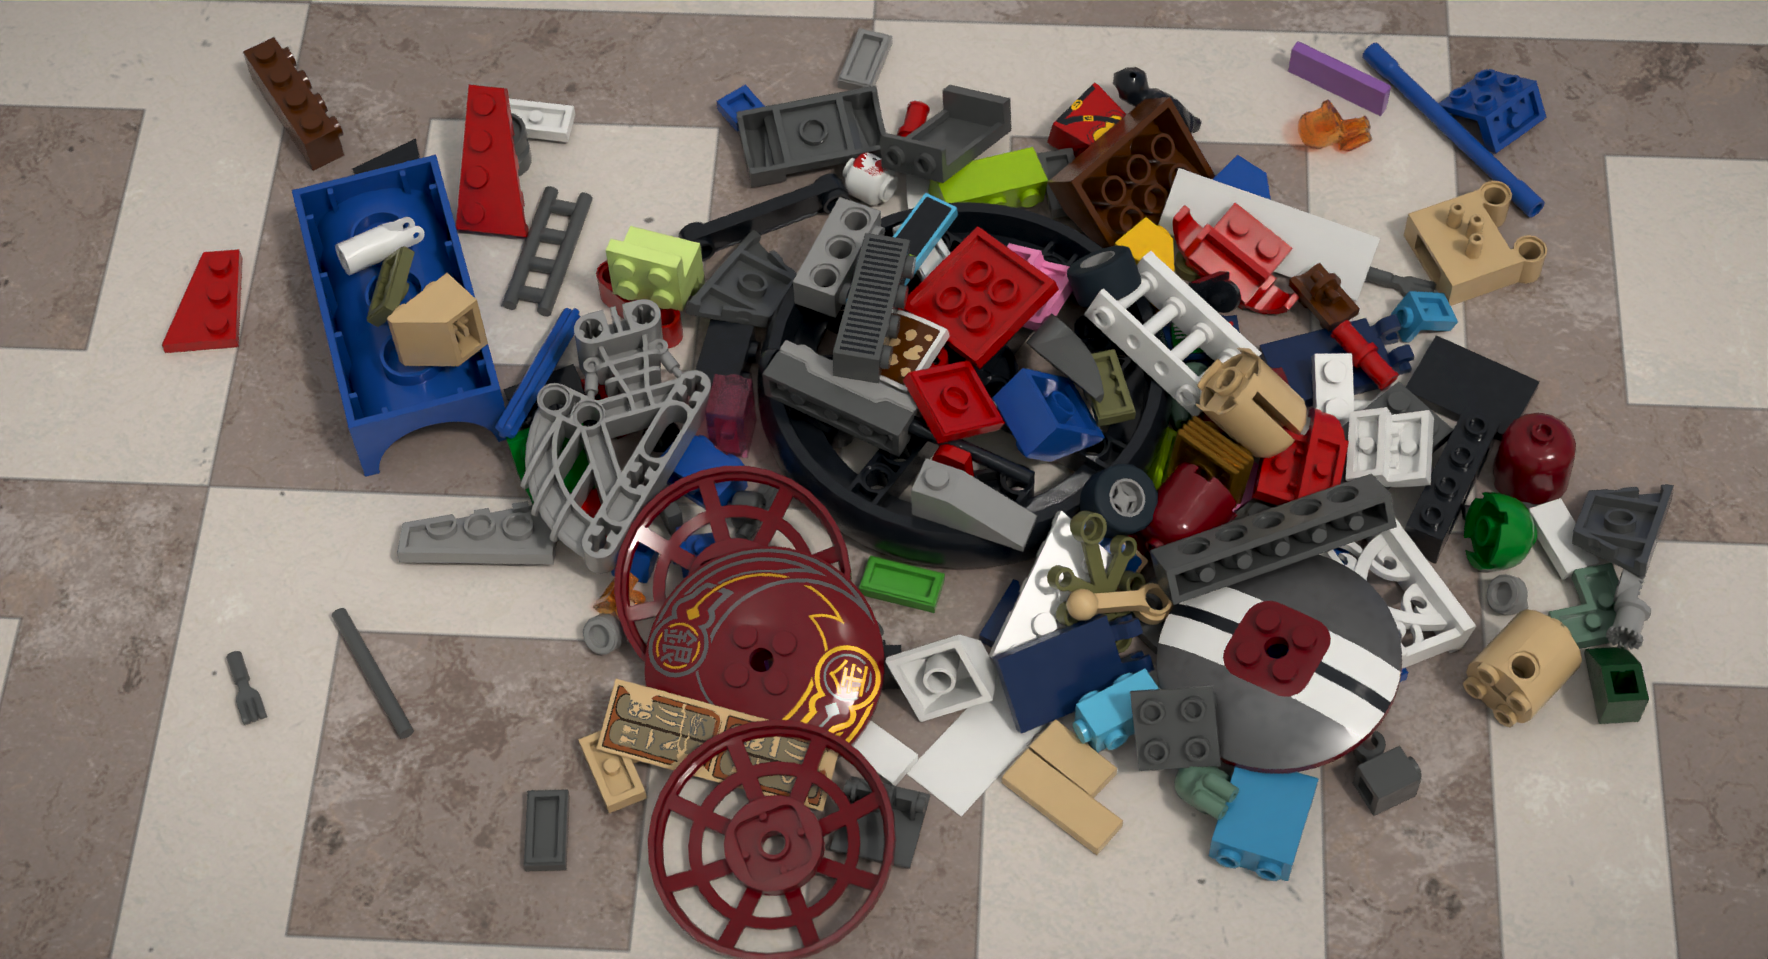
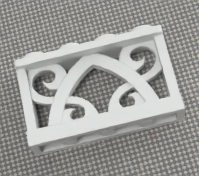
(1434, 603)

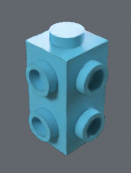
(1106, 716)

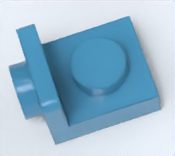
(1424, 312)

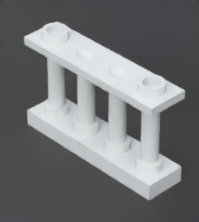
(1186, 310)

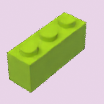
(1002, 179)

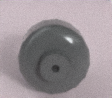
(749, 498)

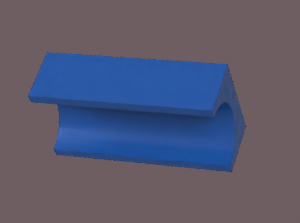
(376, 390)

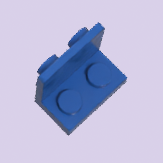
(1500, 103)

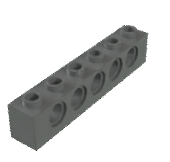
(1273, 538)

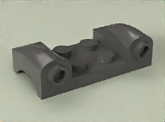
(809, 133)

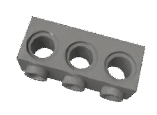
(838, 239)

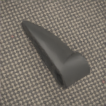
(1068, 355)

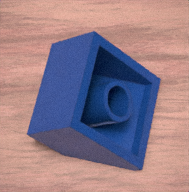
(1046, 415)

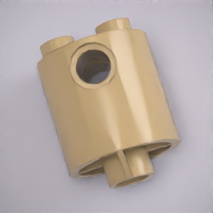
(1523, 667)

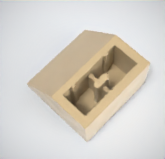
(438, 326)

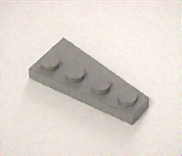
(481, 538)

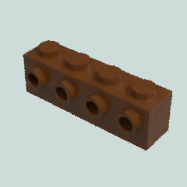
(294, 103)

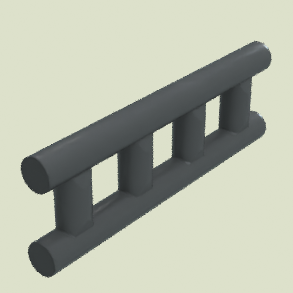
(556, 268)

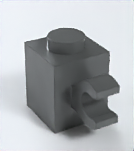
(1385, 777)

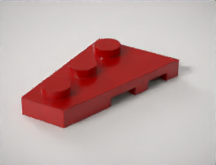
(210, 306)

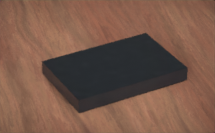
(1460, 378)

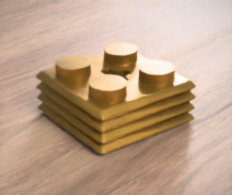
(1214, 454)

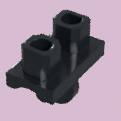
(1218, 291)

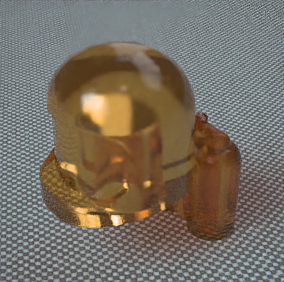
(1327, 127)

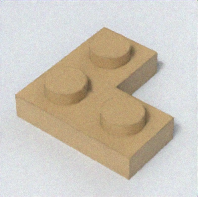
(613, 775)

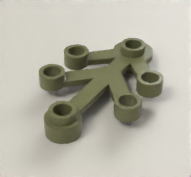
(1100, 580)

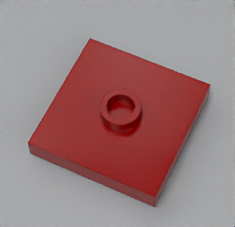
(953, 401)

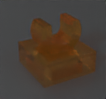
(606, 603)

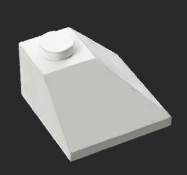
(944, 676)

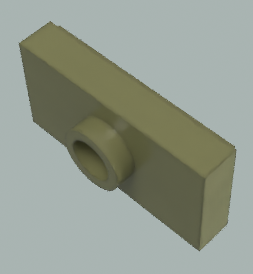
(391, 285)
(1117, 402)

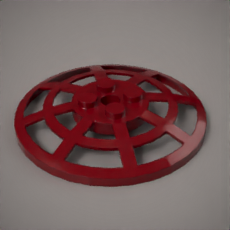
(715, 516)
(767, 818)

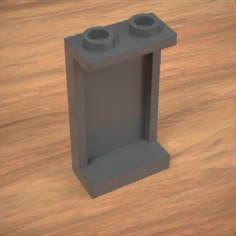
(951, 138)

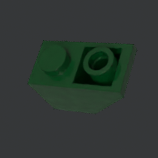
(1616, 684)

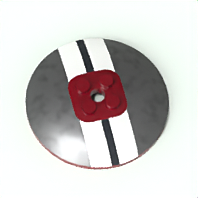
(1315, 698)

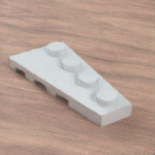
(1037, 603)

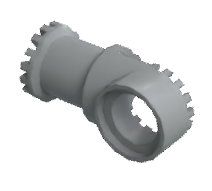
(1630, 612)

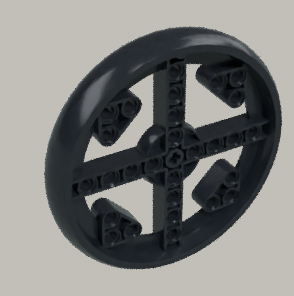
(878, 516)

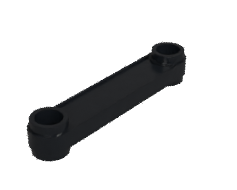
(767, 215)

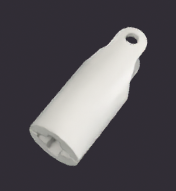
(377, 244)

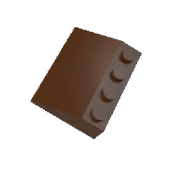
(1128, 172)

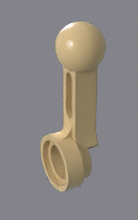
(1084, 604)

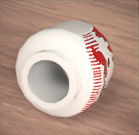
(868, 179)

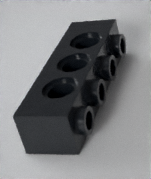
(1451, 482)

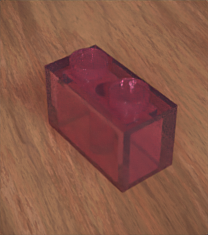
(731, 414)

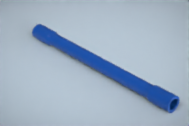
(1389, 69)

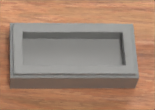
(865, 60)

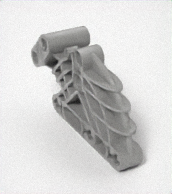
(628, 363)

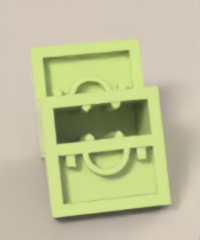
(655, 268)

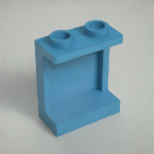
(1264, 822)

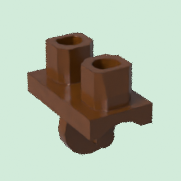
(1324, 297)

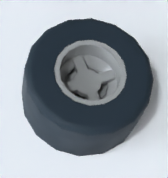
(1107, 269)
(1128, 490)

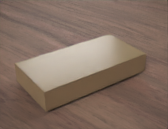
(1073, 759)

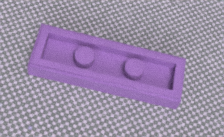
(1339, 78)

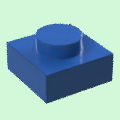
(737, 101)

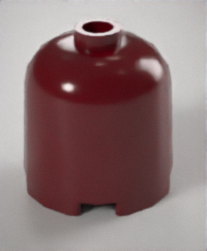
(1535, 459)
(1188, 507)

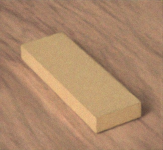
(1062, 801)

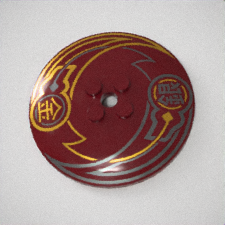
(778, 602)

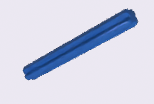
(537, 374)

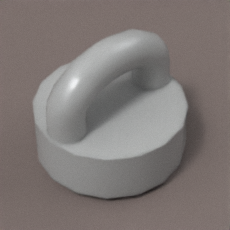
(1507, 595)
(603, 634)

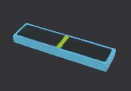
(926, 227)

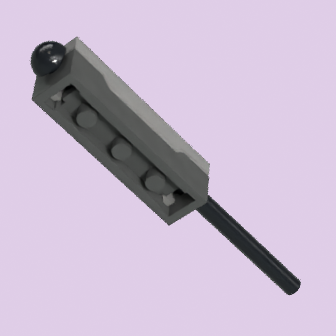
(859, 407)

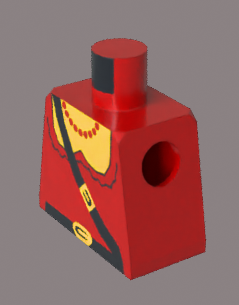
(1085, 121)

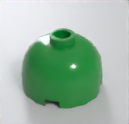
(1499, 532)

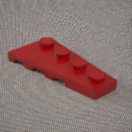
(489, 177)

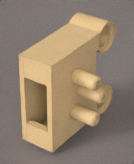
(1464, 248)

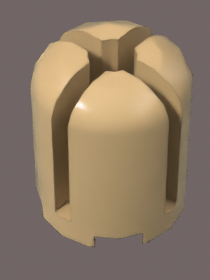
(1252, 403)

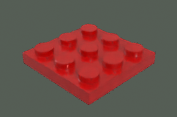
(981, 296)

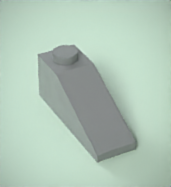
(969, 505)

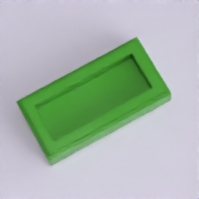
(902, 584)

